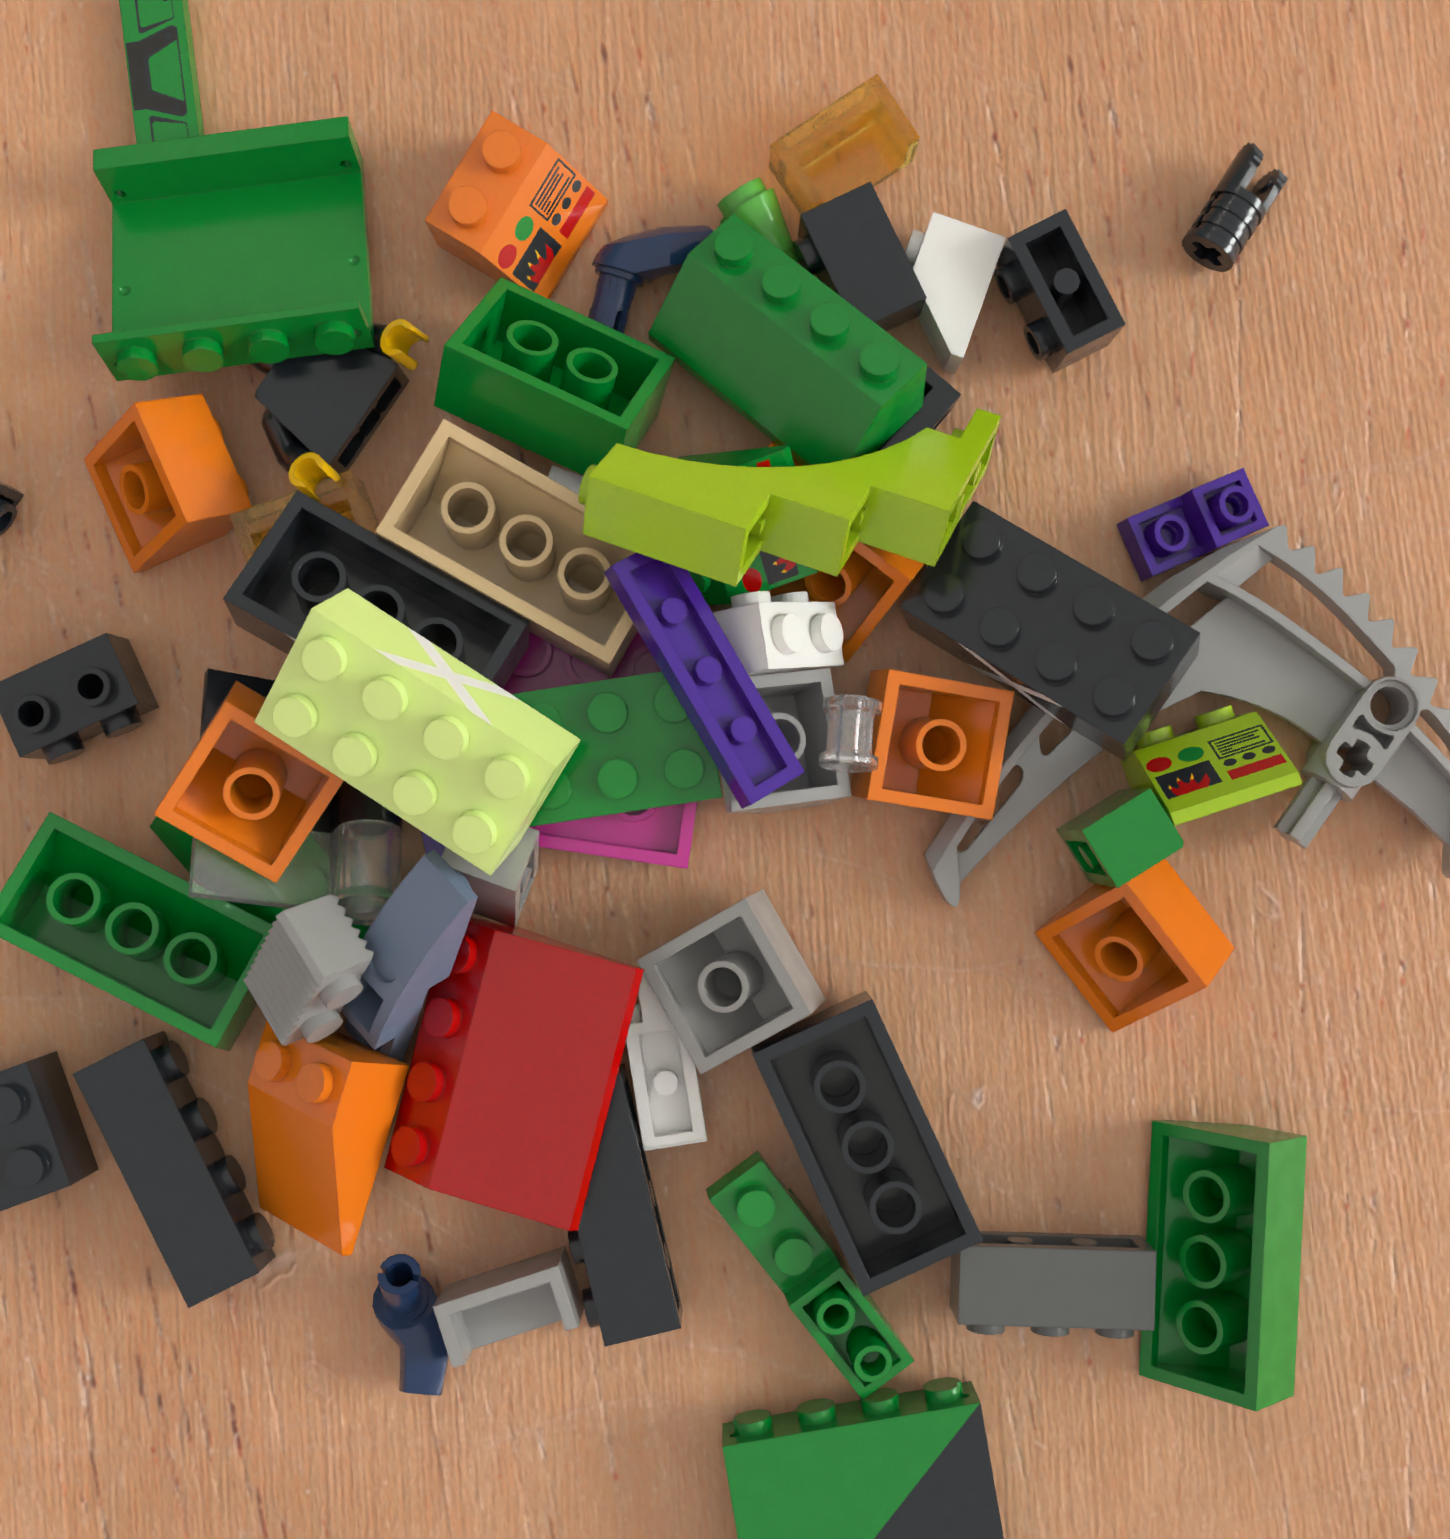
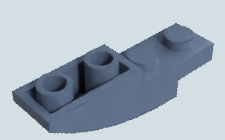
(413, 950)

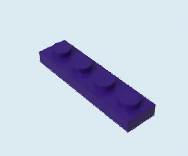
(705, 676)

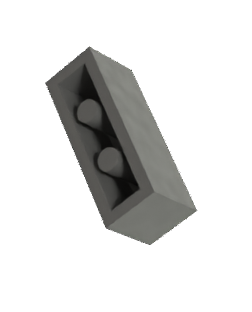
(1055, 1283)

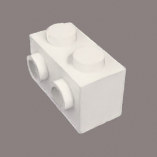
(782, 632)

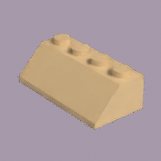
(513, 542)

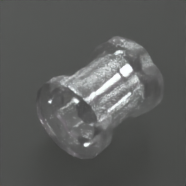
(850, 733)

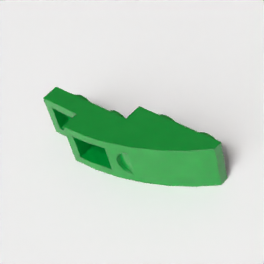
(810, 1274)

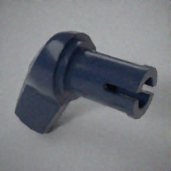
(636, 261)
(406, 1313)

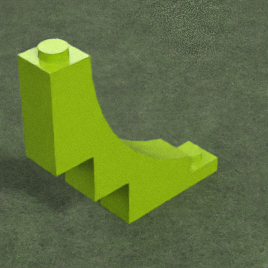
(814, 515)

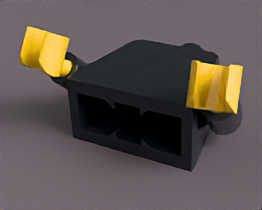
(331, 405)

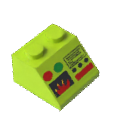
(1211, 766)

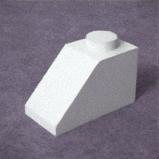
(955, 273)

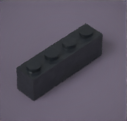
(177, 1167)
(624, 1235)

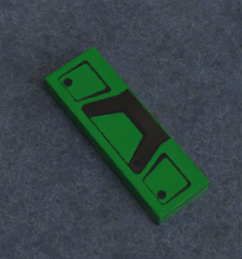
(161, 69)

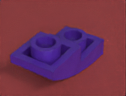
(1192, 524)

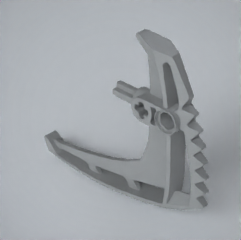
(1274, 665)

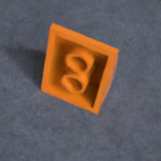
(321, 1131)

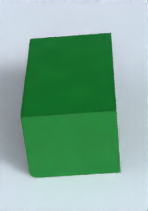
(1121, 837)

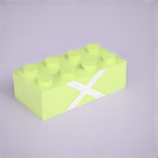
(415, 729)

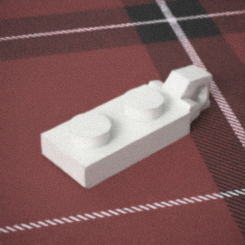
(663, 1078)

